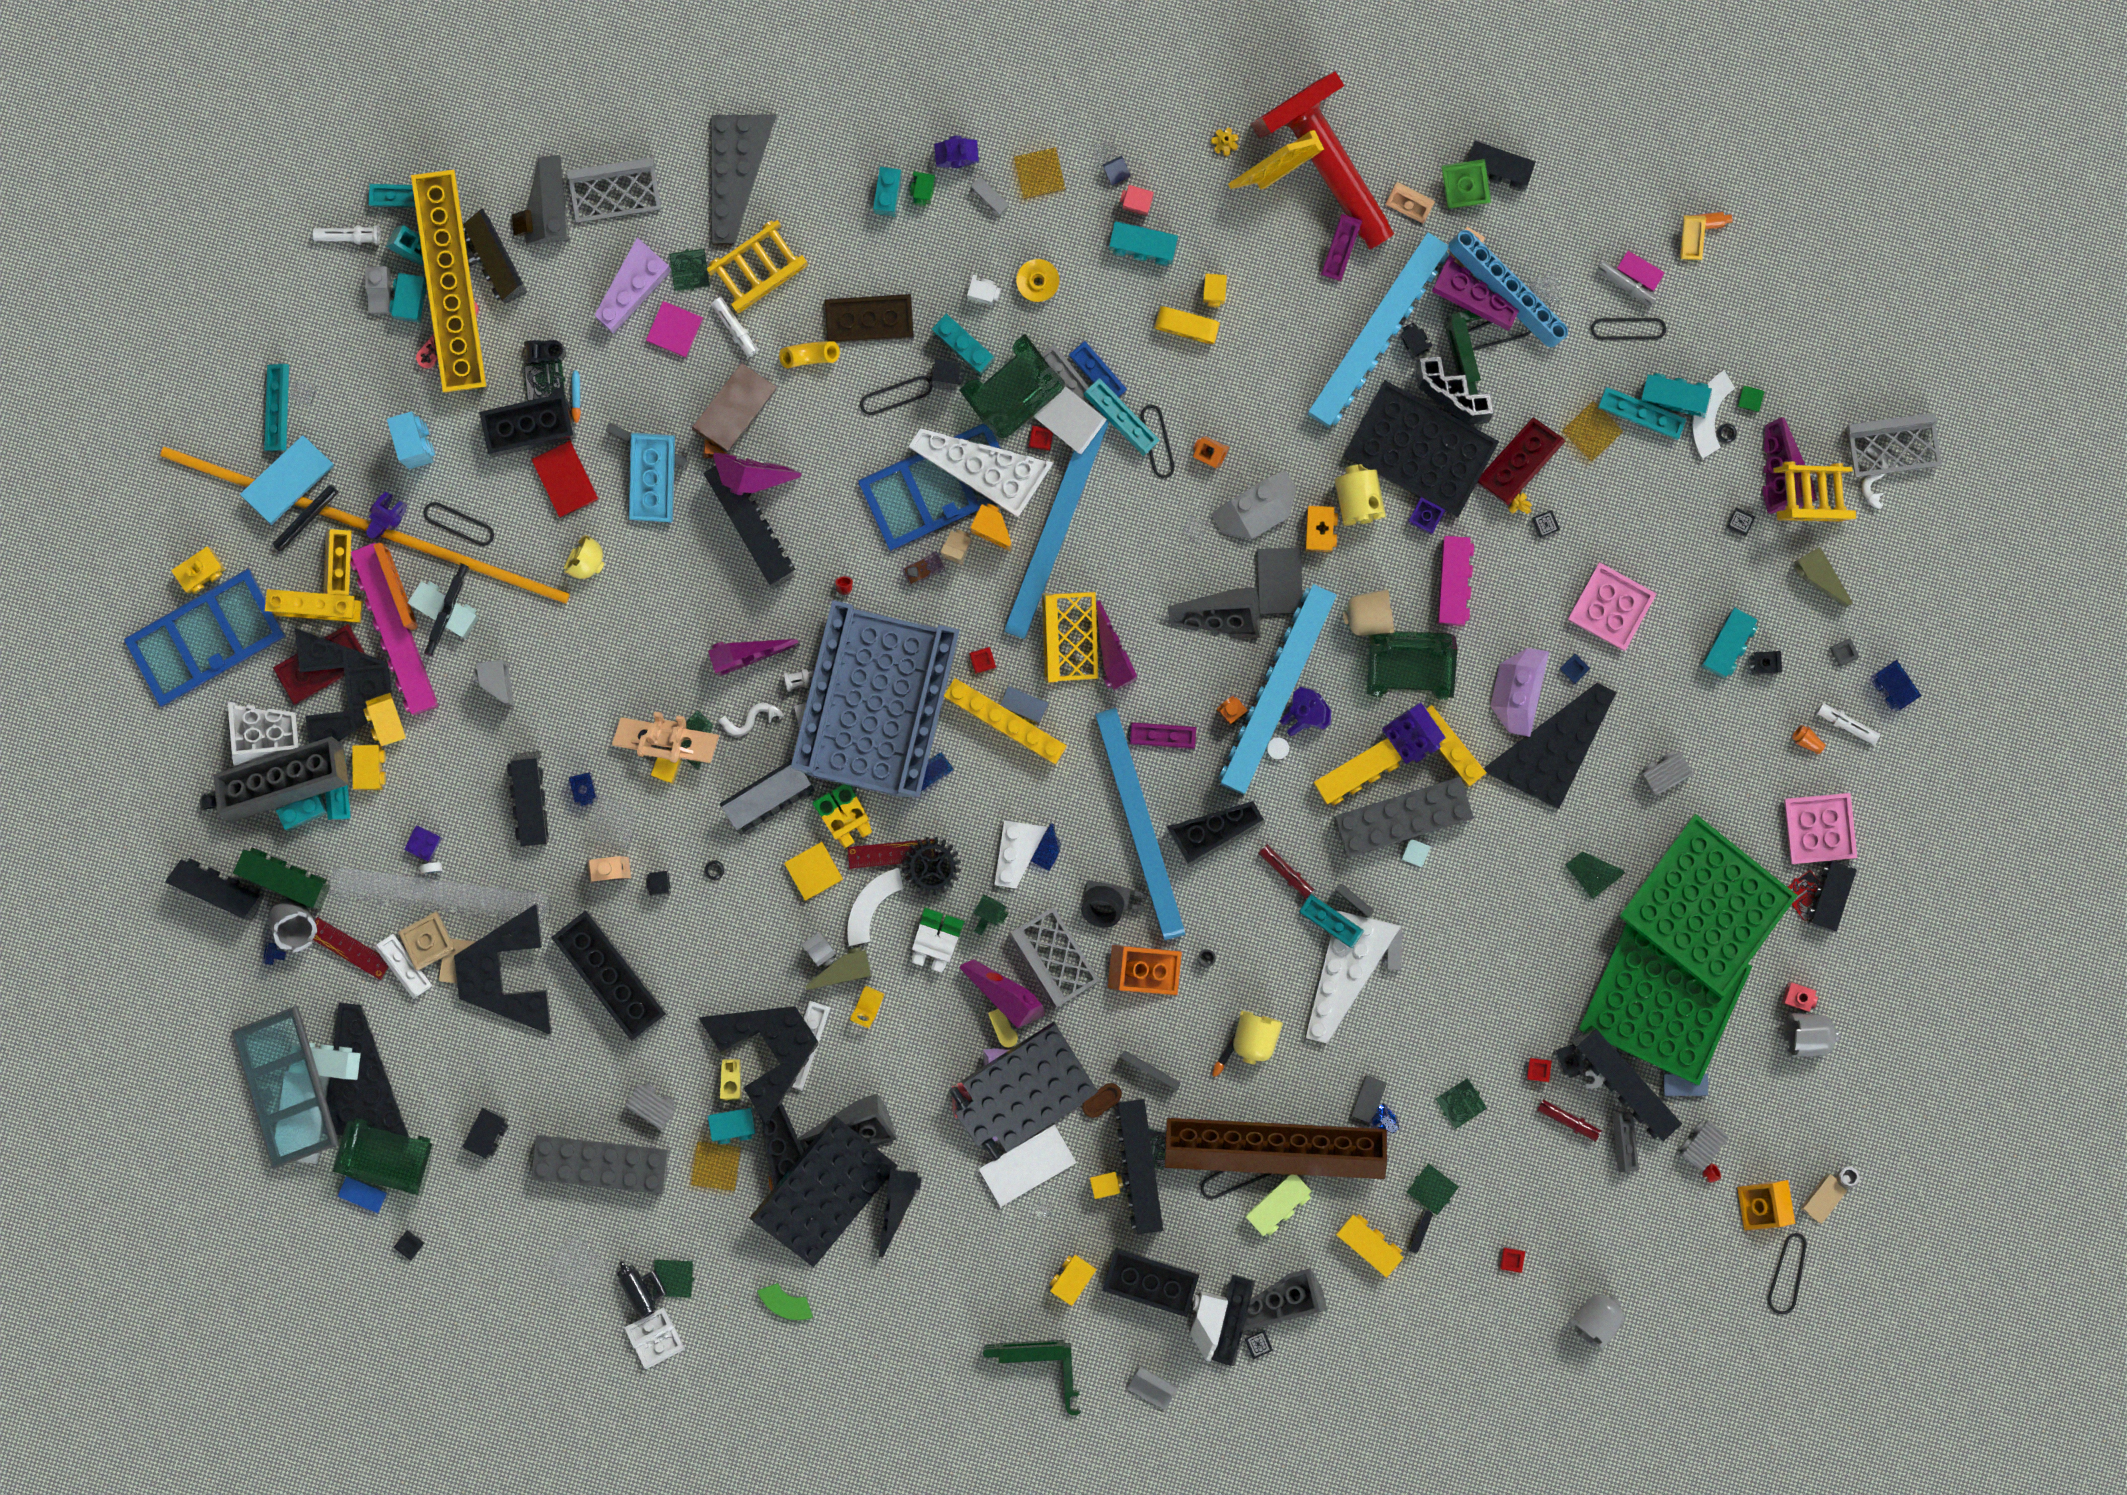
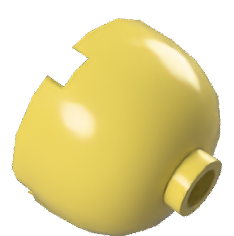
(585, 559)

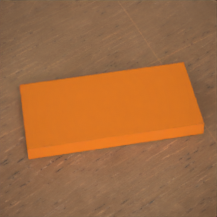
(396, 586)

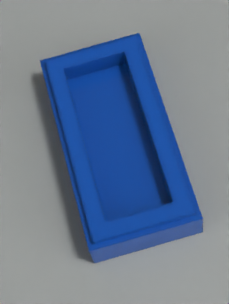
(362, 1194)

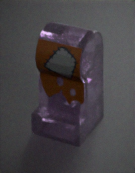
(923, 569)

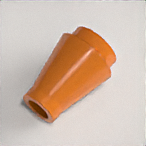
(1808, 739)

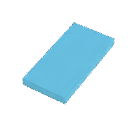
(651, 477)
(287, 480)

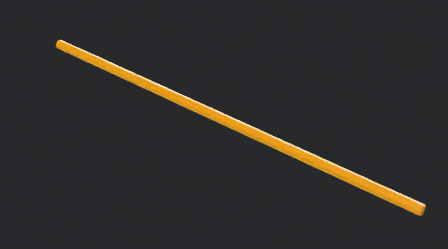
(393, 535)

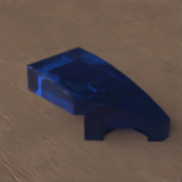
(1048, 849)

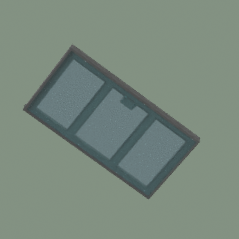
(285, 1087)

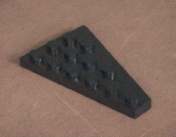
(1555, 750)
(371, 1094)

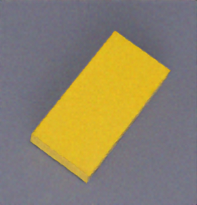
(1692, 237)

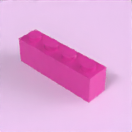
(1454, 581)

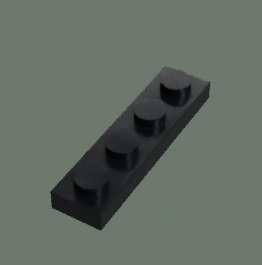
(1234, 1319)

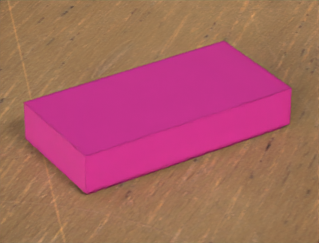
(1640, 271)

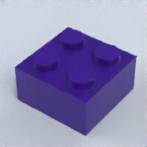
(1426, 516)
(423, 843)

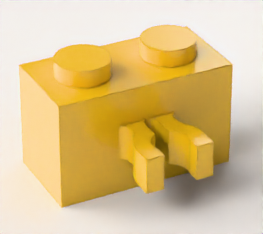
(198, 570)

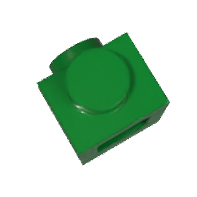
(923, 188)

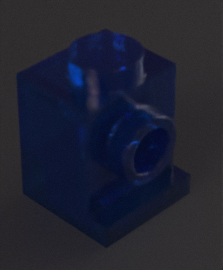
(583, 780)

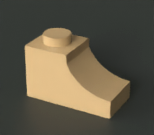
(956, 546)

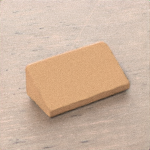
(1410, 202)

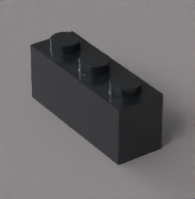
(1503, 165)
(1831, 896)

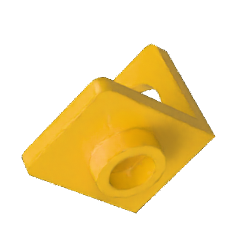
(867, 1006)

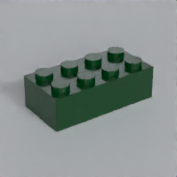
(282, 879)

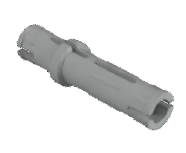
(1627, 284)

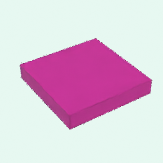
(674, 329)

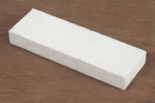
(401, 965)

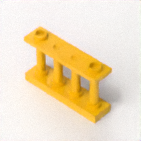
(776, 277)
(1808, 511)
(313, 606)

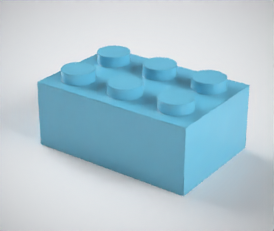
(411, 440)

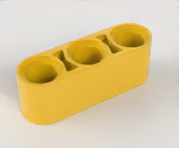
(1187, 325)

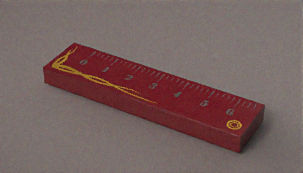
(884, 854)
(350, 949)

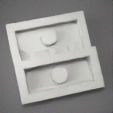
(654, 1338)

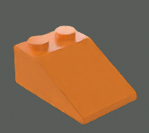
(1144, 970)

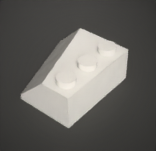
(260, 733)
(1208, 1322)

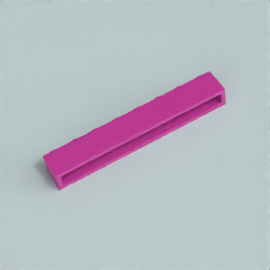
(396, 638)

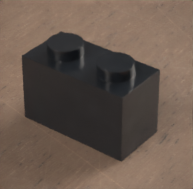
(946, 375)
(485, 1133)

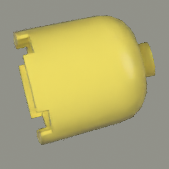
(1256, 1037)

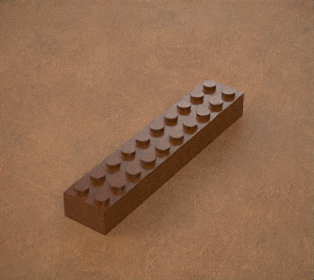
(1276, 1148)

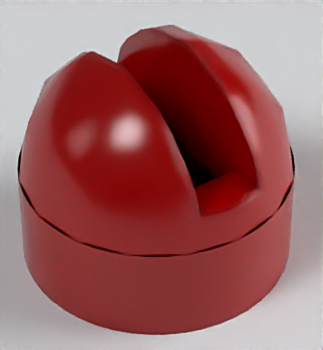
(844, 585)
(1712, 1173)

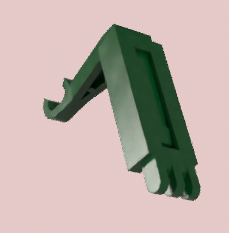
(1462, 348)
(1038, 1351)

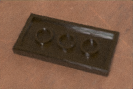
(869, 318)

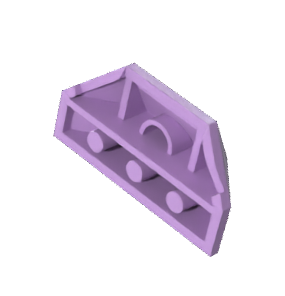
(1519, 690)

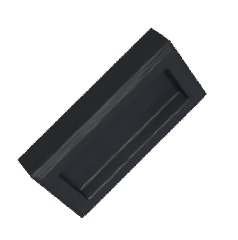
(1420, 1231)

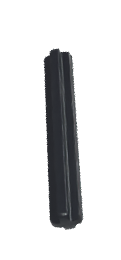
(305, 518)

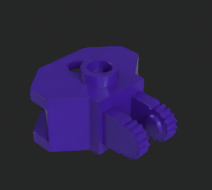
(956, 152)
(383, 517)
(1309, 710)

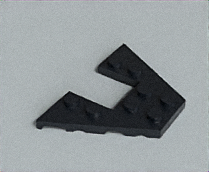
(364, 677)
(481, 976)
(786, 1037)

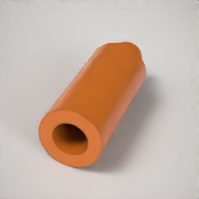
(1716, 219)

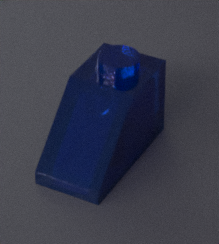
(936, 769)

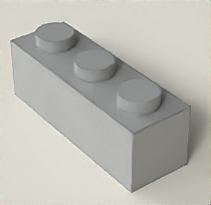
(989, 197)
(1394, 953)

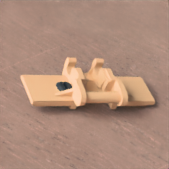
(665, 733)

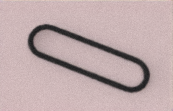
(1628, 337)
(892, 387)
(1166, 440)
(456, 532)

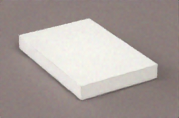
(1071, 419)

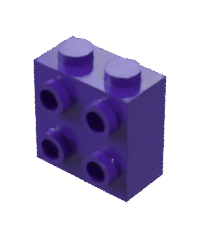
(1414, 734)

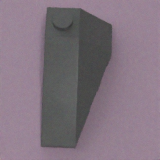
(548, 203)
(1288, 1299)

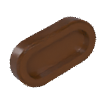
(1102, 1101)

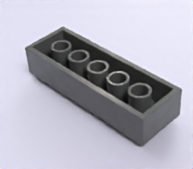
(280, 779)
(1403, 817)
(600, 1164)

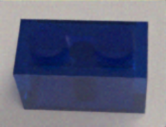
(1895, 686)

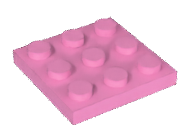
(1611, 606)
(1820, 828)

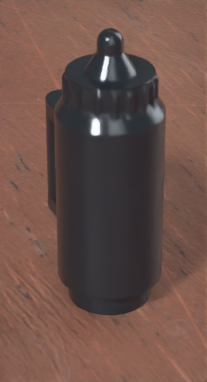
(637, 1291)

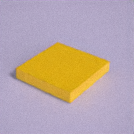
(813, 871)

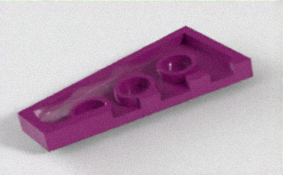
(1466, 291)

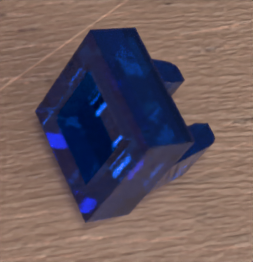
(271, 953)
(1386, 1117)

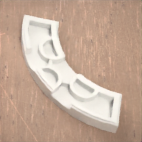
(1704, 428)
(868, 901)

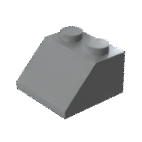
(495, 679)

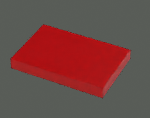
(565, 479)

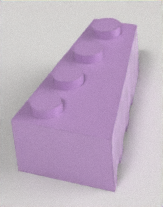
(632, 285)

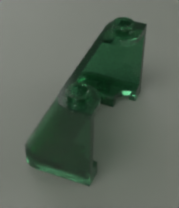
(1015, 390)
(1412, 663)
(384, 1157)

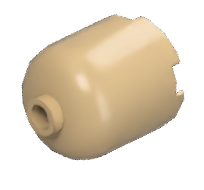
(1369, 614)

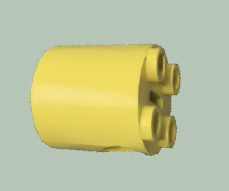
(1359, 495)

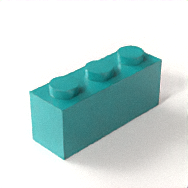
(1143, 243)
(963, 344)
(1677, 395)
(1730, 643)

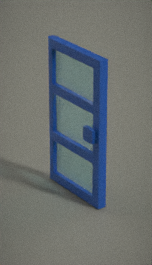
(921, 497)
(204, 637)

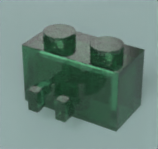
(990, 912)

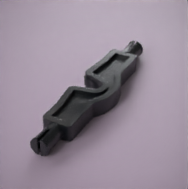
(449, 604)

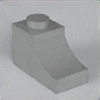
(378, 289)
(820, 950)

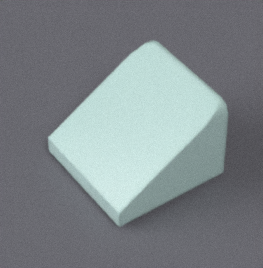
(1416, 852)

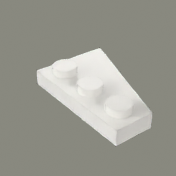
(1016, 850)

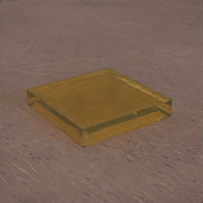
(1039, 173)
(1592, 431)
(716, 1166)

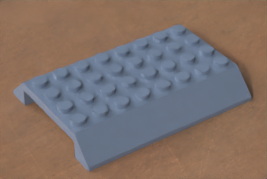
(874, 701)

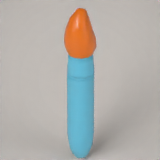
(575, 390)

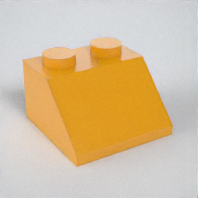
(991, 526)
(1766, 1205)

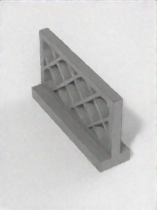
(608, 171)
(1888, 427)
(1037, 967)

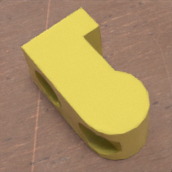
(1005, 1034)
(730, 1080)

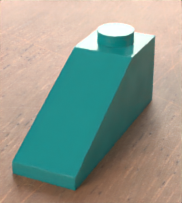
(406, 244)

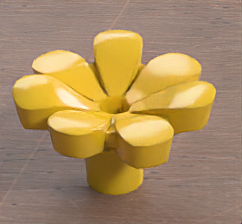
(1223, 145)
(1520, 503)

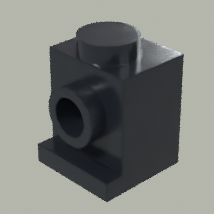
(1415, 340)
(1775, 663)
(658, 883)
(1578, 1064)

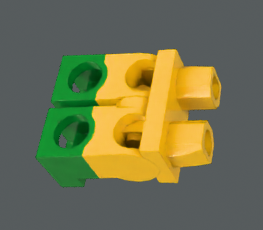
(846, 820)

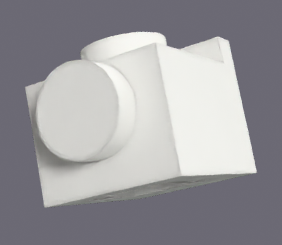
(983, 291)

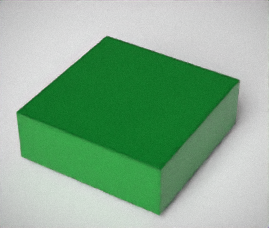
(1751, 398)

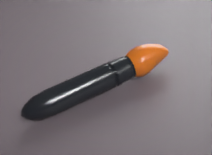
(1219, 1066)

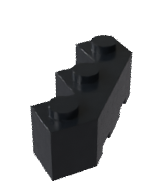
(1453, 392)

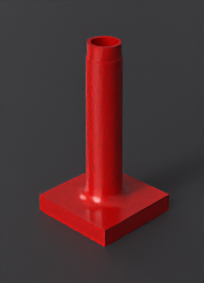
(1304, 115)

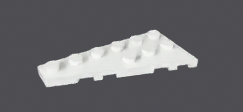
(991, 471)
(1346, 974)

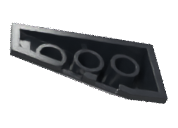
(900, 1193)

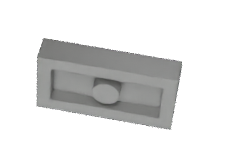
(1152, 1388)

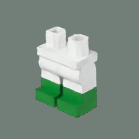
(937, 946)

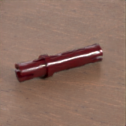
(1293, 878)
(1569, 1120)

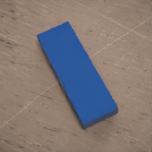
(1095, 368)

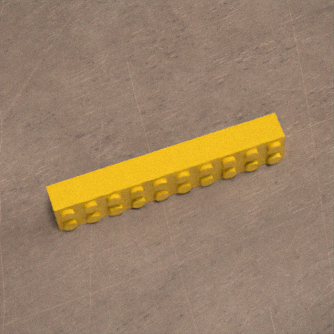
(448, 281)

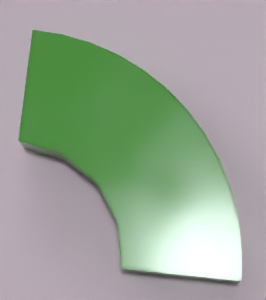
(785, 1305)

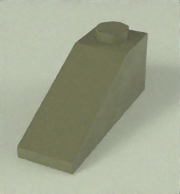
(1819, 573)
(845, 969)

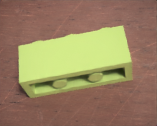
(1279, 1204)

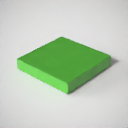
(1466, 184)

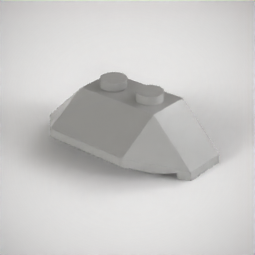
(1257, 508)

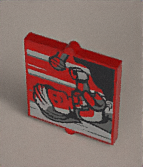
(1805, 889)

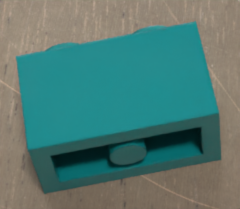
(887, 191)
(408, 297)
(301, 812)
(732, 1124)

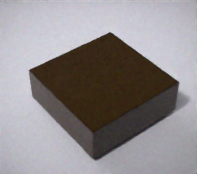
(522, 223)

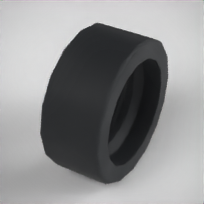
(1098, 918)

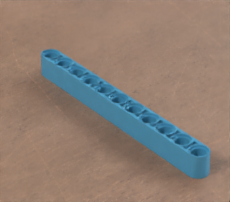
(1052, 537)
(1140, 824)

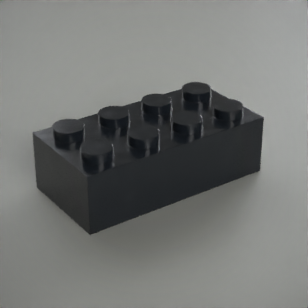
(527, 425)
(1150, 1282)

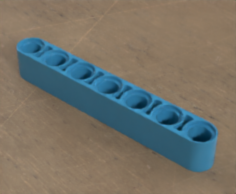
(1501, 280)

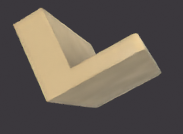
(1823, 1198)

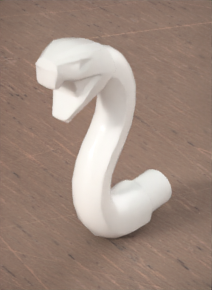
(1873, 499)
(735, 731)

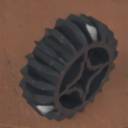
(944, 879)

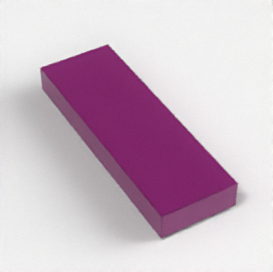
(1341, 247)
(1163, 735)

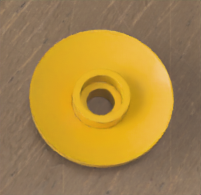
(1037, 269)

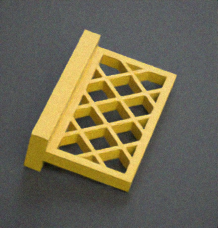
(1280, 162)
(1051, 641)

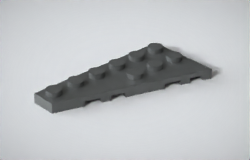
(736, 160)

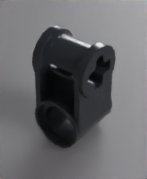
(540, 352)

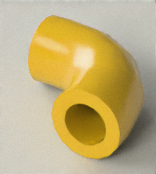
(809, 354)

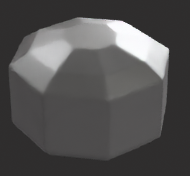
(1848, 1177)

